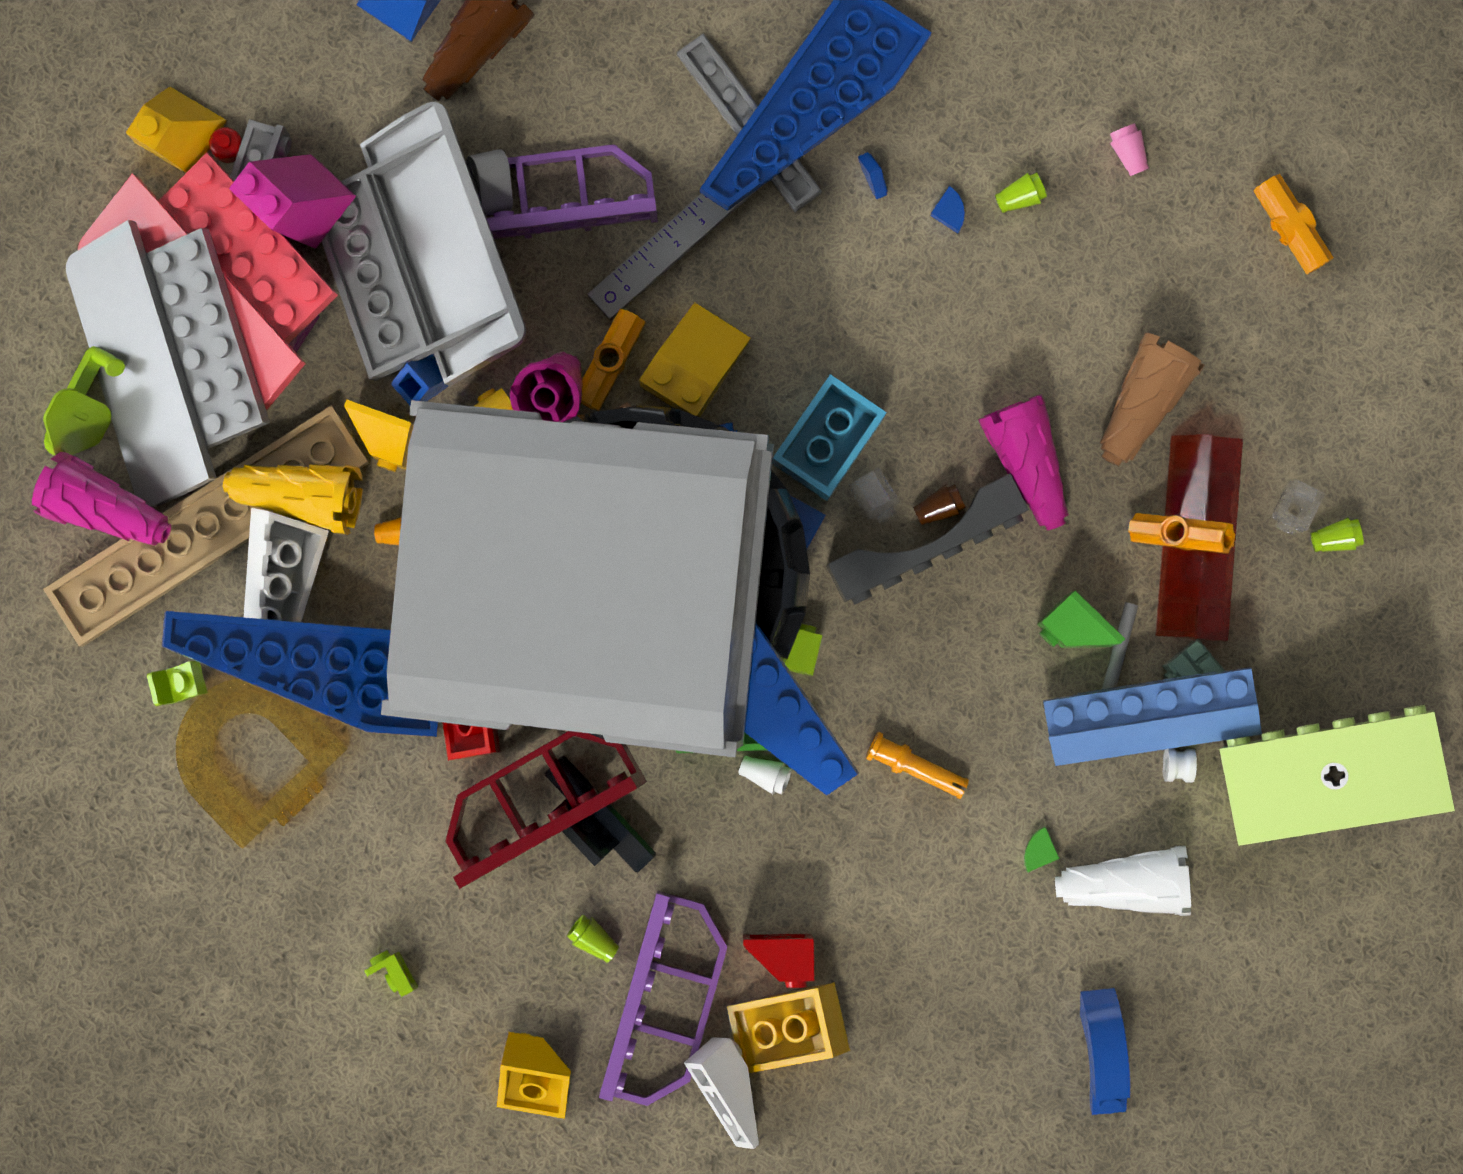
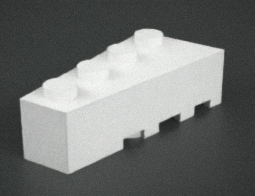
(280, 566)

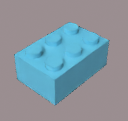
(828, 437)

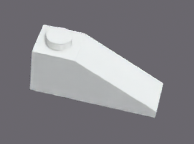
(727, 1087)

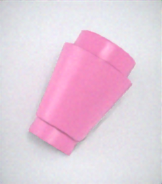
(1130, 148)

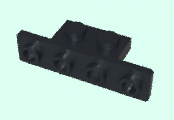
(603, 829)

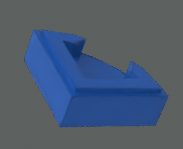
(873, 175)
(950, 210)

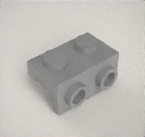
(261, 143)

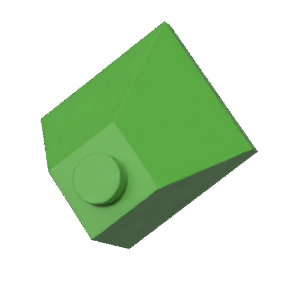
(1077, 625)

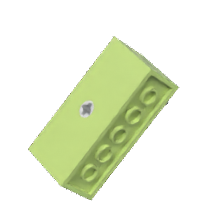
(1389, 767)

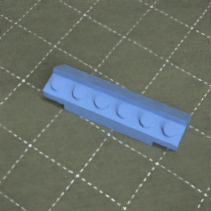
(1152, 716)

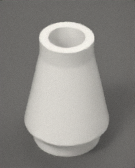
(767, 774)

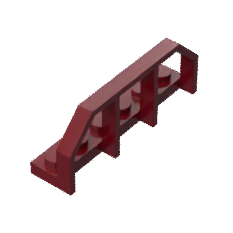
(559, 819)

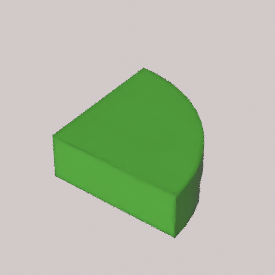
(1039, 850)

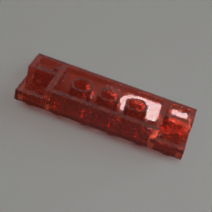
(1198, 583)

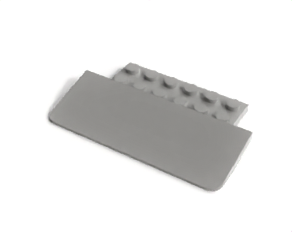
(421, 255)
(181, 352)

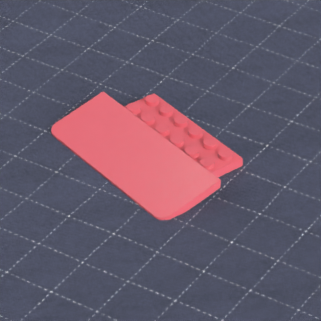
(265, 275)

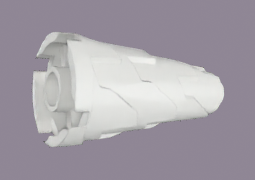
(1137, 883)

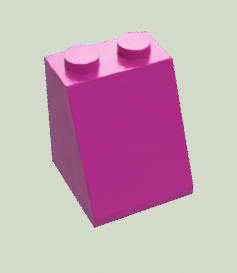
(293, 196)

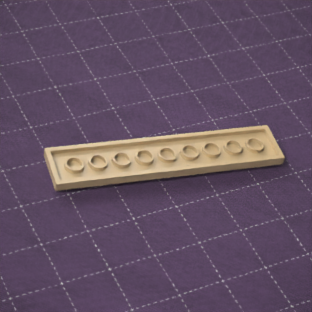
(202, 532)

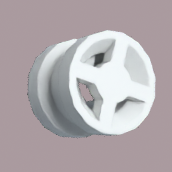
(1179, 765)

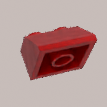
(784, 956)

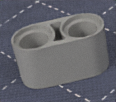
(492, 180)

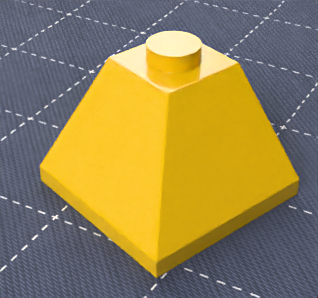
(175, 128)
(382, 434)
(533, 1077)

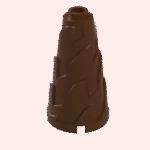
(474, 37)

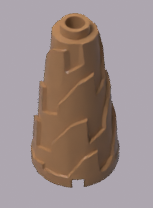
(1148, 393)

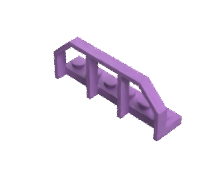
(574, 214)
(643, 981)

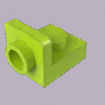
(177, 683)
(398, 976)

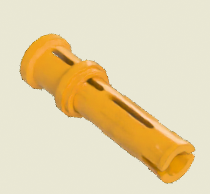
(902, 759)

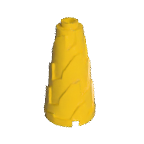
(312, 494)

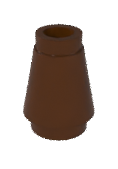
(940, 505)

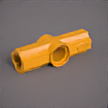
(1293, 223)
(620, 341)
(1197, 535)

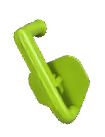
(77, 420)

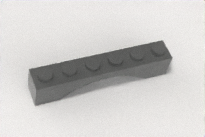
(864, 570)

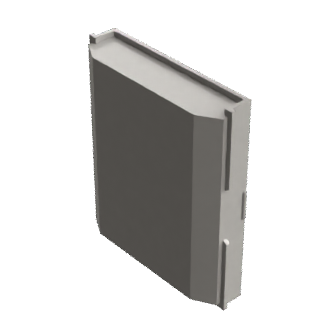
(578, 577)

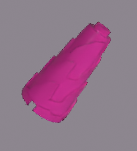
(549, 388)
(1028, 453)
(92, 501)

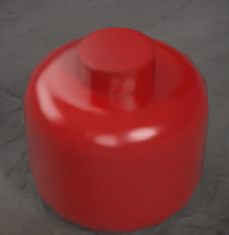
(225, 144)

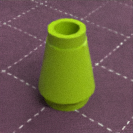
(1022, 193)
(1338, 536)
(592, 938)

